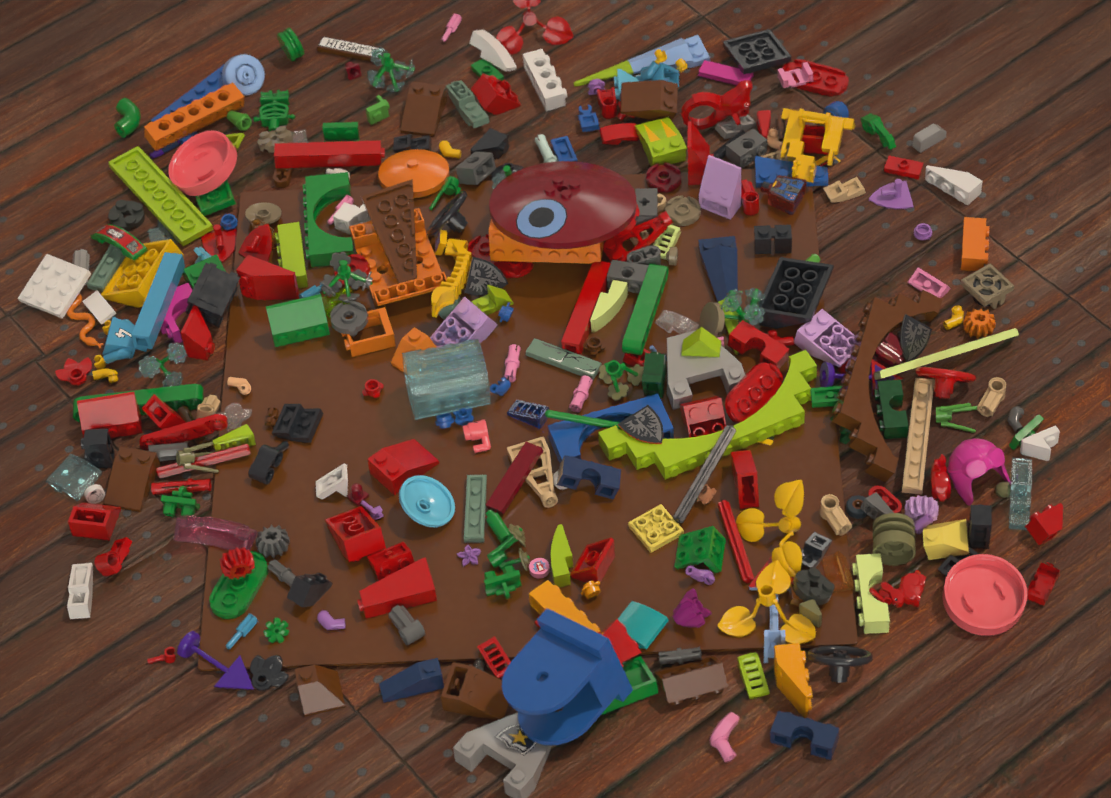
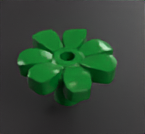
(276, 630)

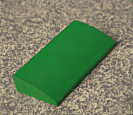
(641, 680)

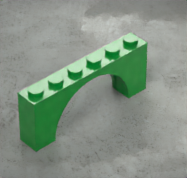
(319, 193)

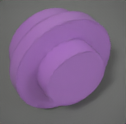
(923, 231)

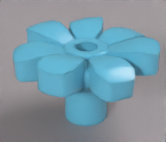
(202, 255)

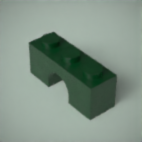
(892, 422)

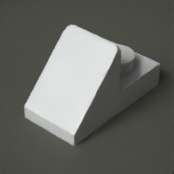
(1040, 443)
(333, 481)

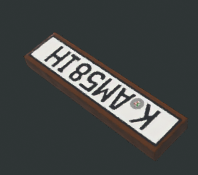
(346, 48)

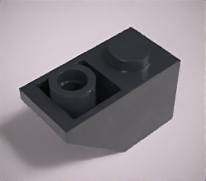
(308, 589)

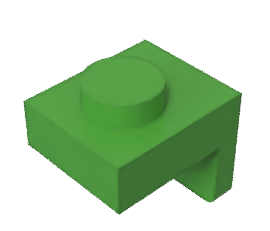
(378, 111)

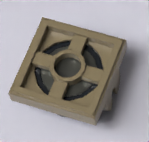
(986, 286)

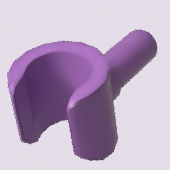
(376, 512)

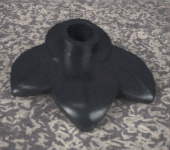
(267, 669)

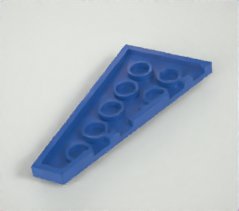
(209, 84)

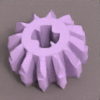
(921, 505)

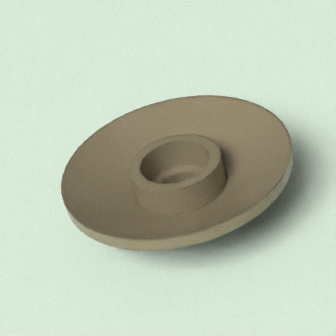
(264, 211)

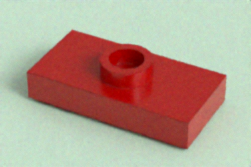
(903, 167)

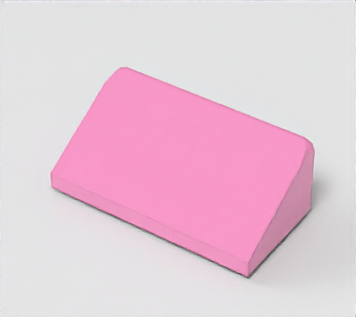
(924, 281)

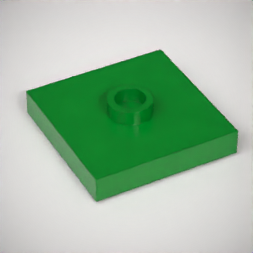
(216, 199)

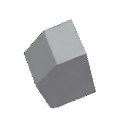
(928, 137)

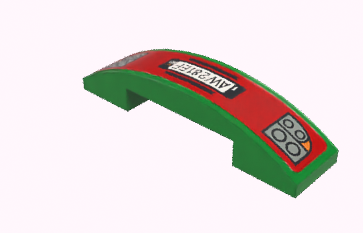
(120, 238)

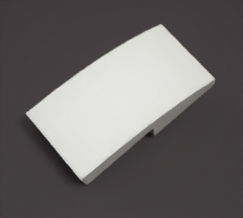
(99, 307)

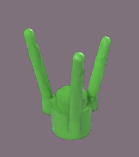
(944, 414)

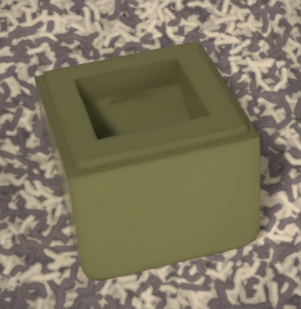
(811, 611)

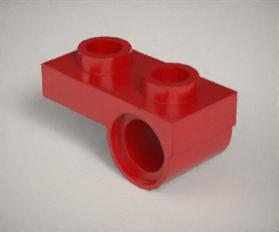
(110, 562)

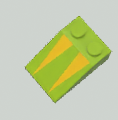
(662, 141)

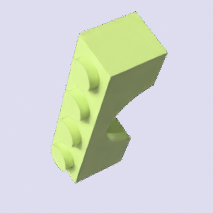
(874, 614)

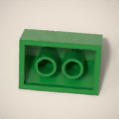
(297, 320)

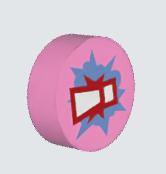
(539, 568)

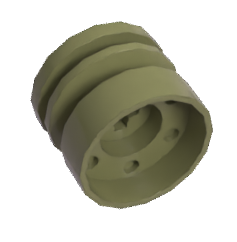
(894, 538)

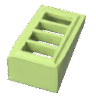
(671, 230)

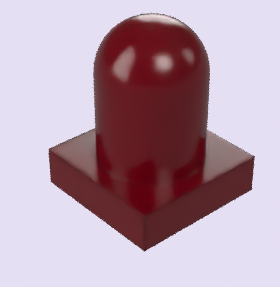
(353, 70)
(357, 494)

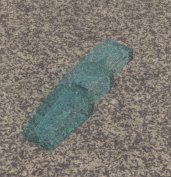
(1020, 493)

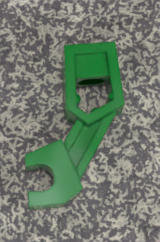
(873, 124)

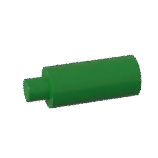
(497, 526)

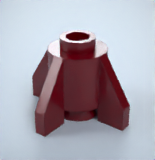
(889, 353)

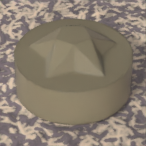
(672, 255)

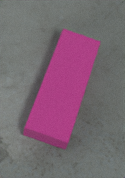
(723, 73)

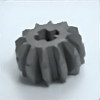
(272, 541)

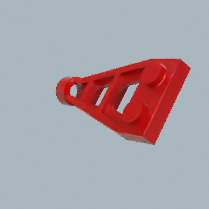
(613, 246)

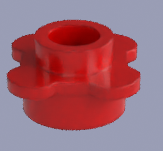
(372, 388)

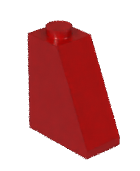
(745, 479)

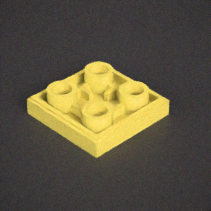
(655, 528)

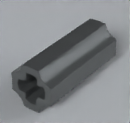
(167, 451)

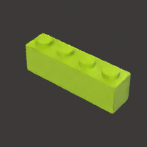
(292, 251)

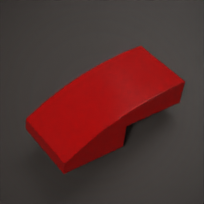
(615, 133)

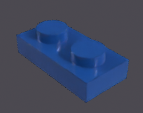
(563, 149)

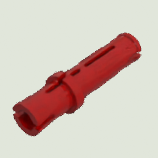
(204, 485)

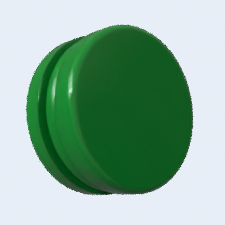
(290, 44)

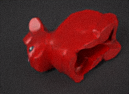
(940, 479)
(908, 591)

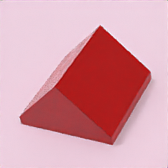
(594, 561)

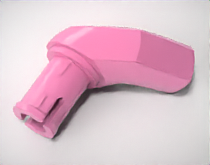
(720, 736)

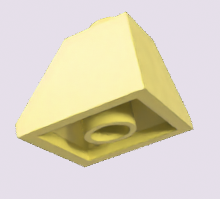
(946, 539)

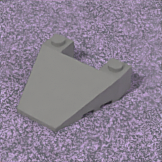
(691, 369)

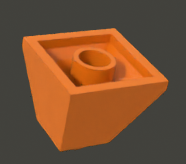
(411, 341)

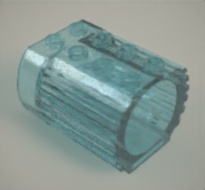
(446, 378)

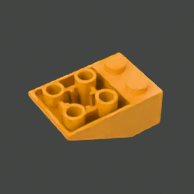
(793, 676)

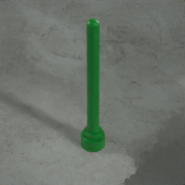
(581, 419)

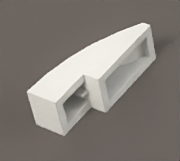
(492, 50)
(80, 591)

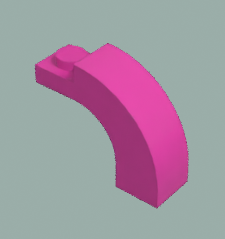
(176, 308)

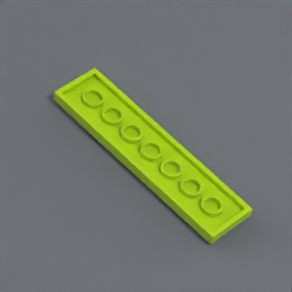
(160, 196)

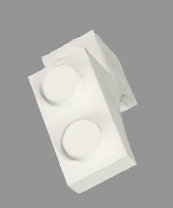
(348, 216)

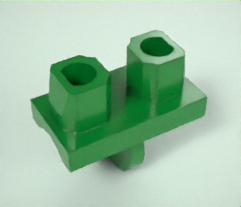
(181, 500)
(503, 583)

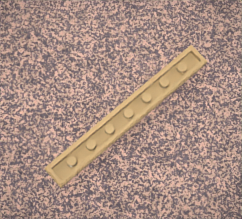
(918, 436)

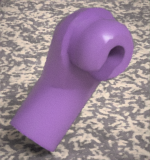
(922, 523)
(700, 575)
(329, 623)

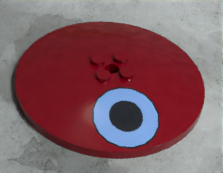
(562, 205)

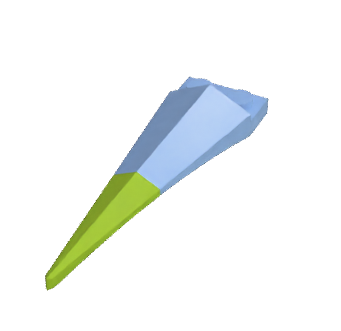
(690, 50)

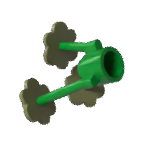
(612, 371)
(498, 556)

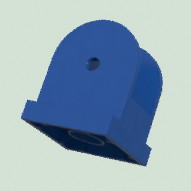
(562, 668)

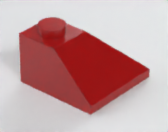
(197, 337)

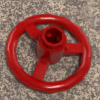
(944, 379)

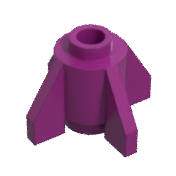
(690, 611)

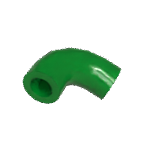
(130, 119)

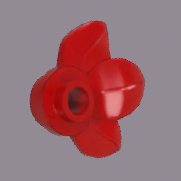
(75, 372)

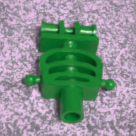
(274, 109)

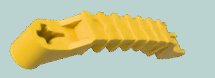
(451, 289)

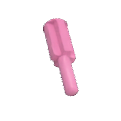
(451, 26)
(348, 199)

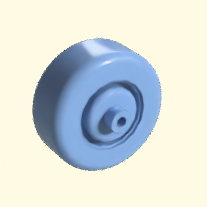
(245, 73)

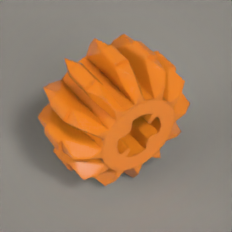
(979, 323)

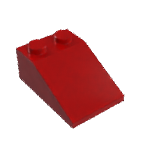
(697, 155)
(266, 281)
(399, 462)
(356, 533)

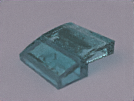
(74, 476)

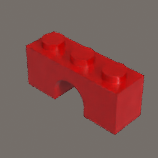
(748, 337)

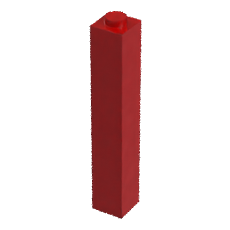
(328, 154)
(580, 321)

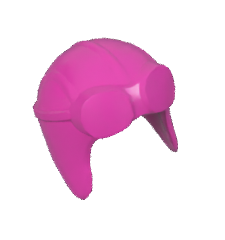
(971, 461)

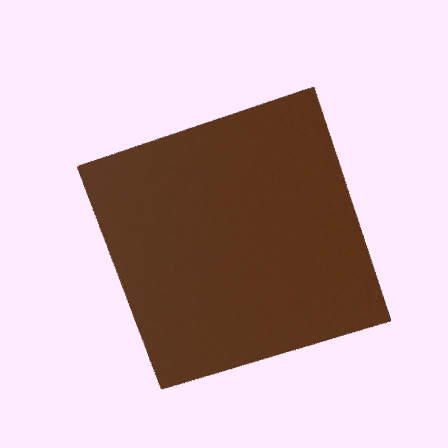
(357, 426)

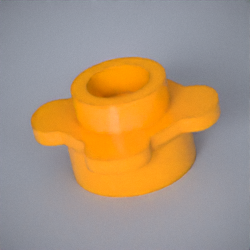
(591, 589)

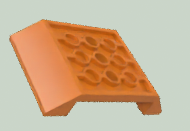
(385, 286)

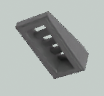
(875, 506)

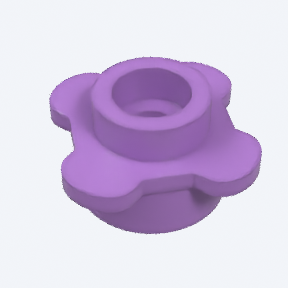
(595, 84)

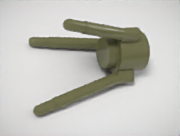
(186, 457)

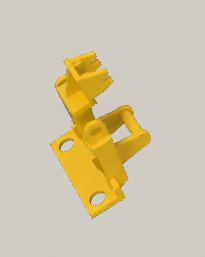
(803, 165)

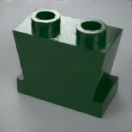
(654, 374)

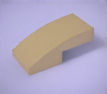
(841, 192)

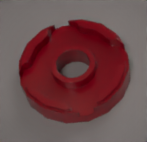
(663, 185)

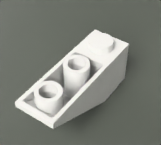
(956, 183)

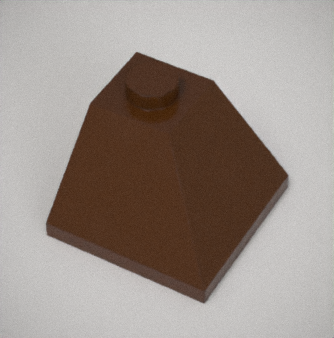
(319, 689)

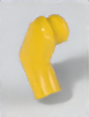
(447, 151)
(956, 319)
(106, 373)

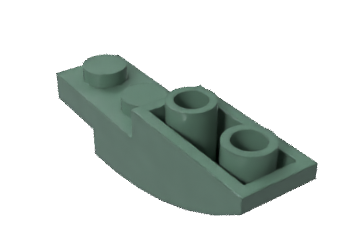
(466, 105)

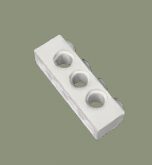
(544, 79)

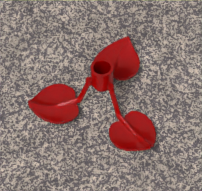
(556, 31)

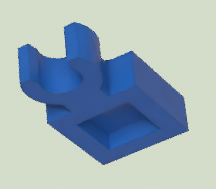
(588, 120)

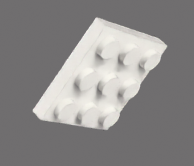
(54, 286)

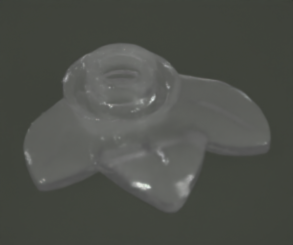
(235, 415)

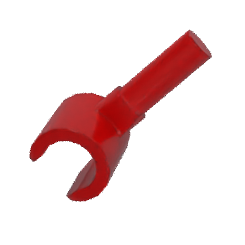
(885, 600)
(167, 656)

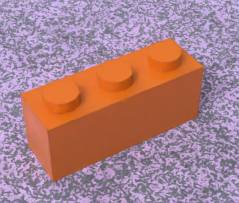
(974, 244)

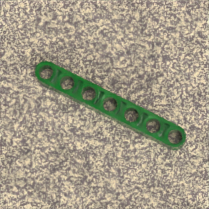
(645, 309)
(174, 396)

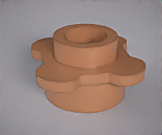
(706, 494)

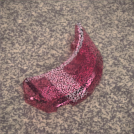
(214, 532)

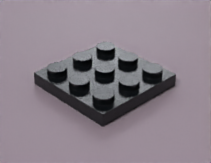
(756, 51)

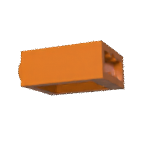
(376, 343)

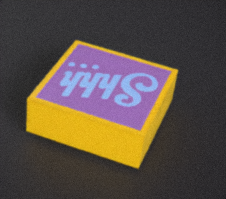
(440, 242)

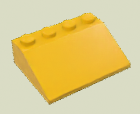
(135, 277)

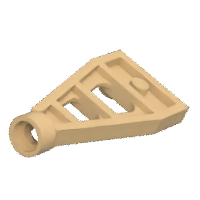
(546, 489)

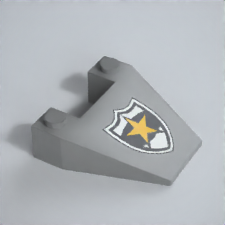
(511, 747)

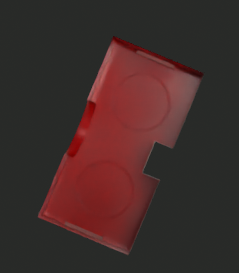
(1043, 583)

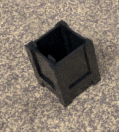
(213, 293)

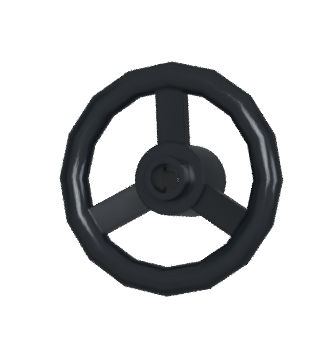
(450, 216)
(839, 660)

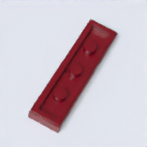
(514, 477)

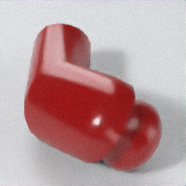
(787, 341)

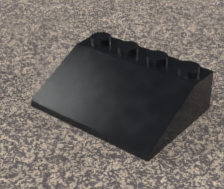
(794, 292)

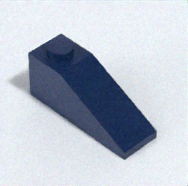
(414, 680)

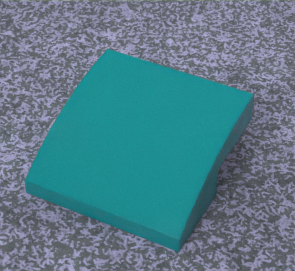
(642, 623)

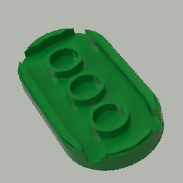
(233, 596)

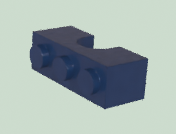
(605, 478)
(790, 727)

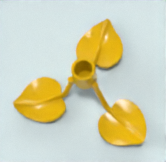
(750, 525)
(770, 582)

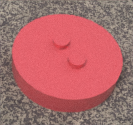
(202, 163)
(984, 594)

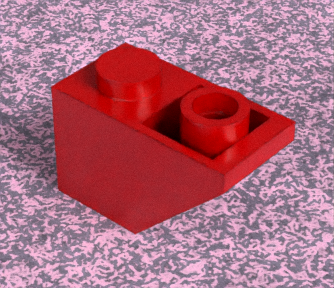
(1047, 524)

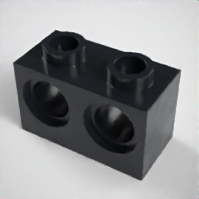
(979, 526)

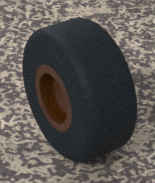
(851, 507)

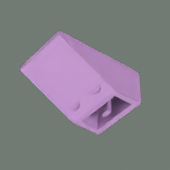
(721, 187)
(463, 324)
(825, 339)

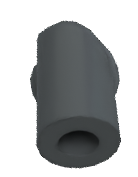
(1013, 418)

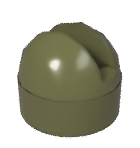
(1003, 489)

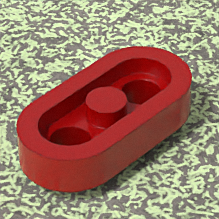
(888, 497)

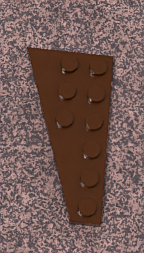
(394, 223)

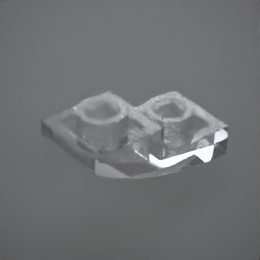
(673, 321)

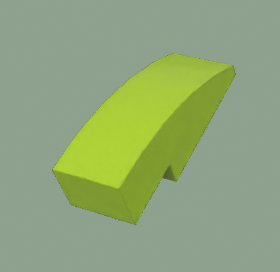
(561, 558)

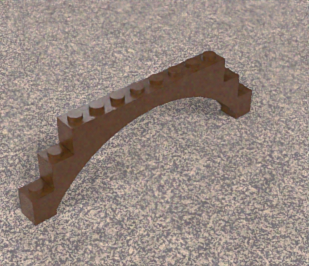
(854, 406)

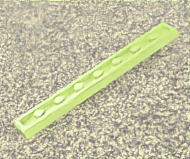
(945, 354)

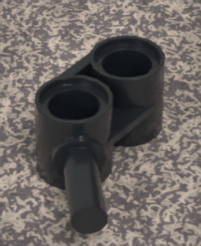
(267, 457)

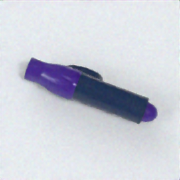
(165, 149)

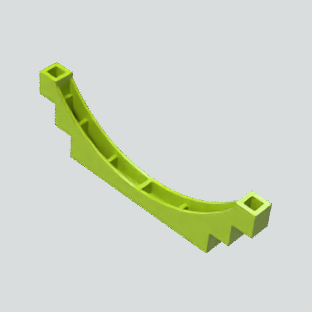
(686, 454)

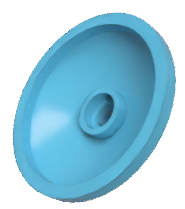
(426, 501)

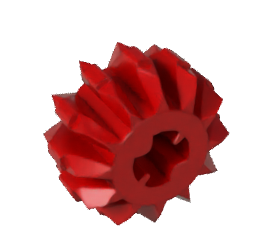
(237, 563)

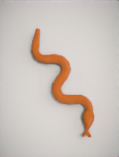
(89, 341)

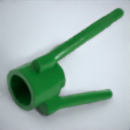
(450, 187)

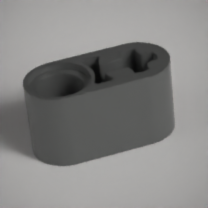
(645, 256)

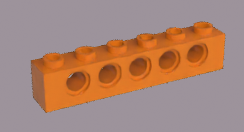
(193, 116)

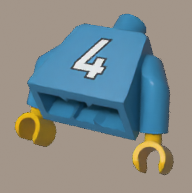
(662, 71)
(118, 342)

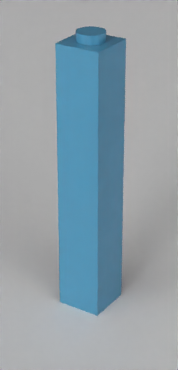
(158, 300)

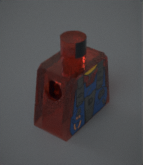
(785, 193)

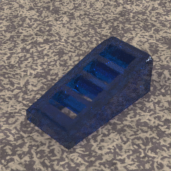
(532, 419)

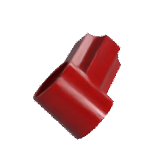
(749, 198)

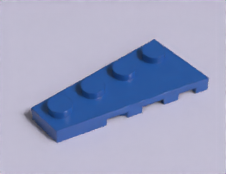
(768, 169)

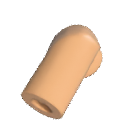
(773, 140)
(241, 383)

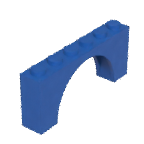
(569, 436)

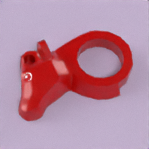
(732, 103)

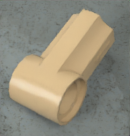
(992, 397)
(208, 407)
(834, 515)

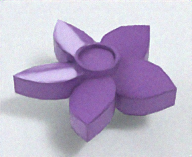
(469, 555)

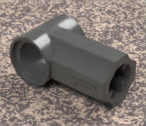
(409, 629)

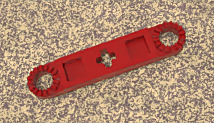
(185, 431)

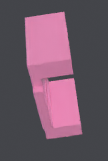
(804, 75)

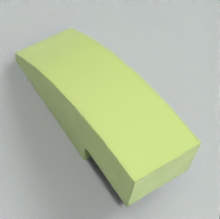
(609, 305)

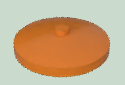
(423, 166)

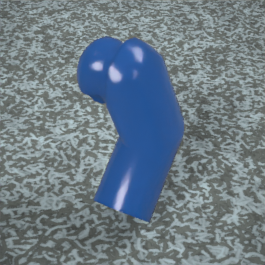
(501, 388)

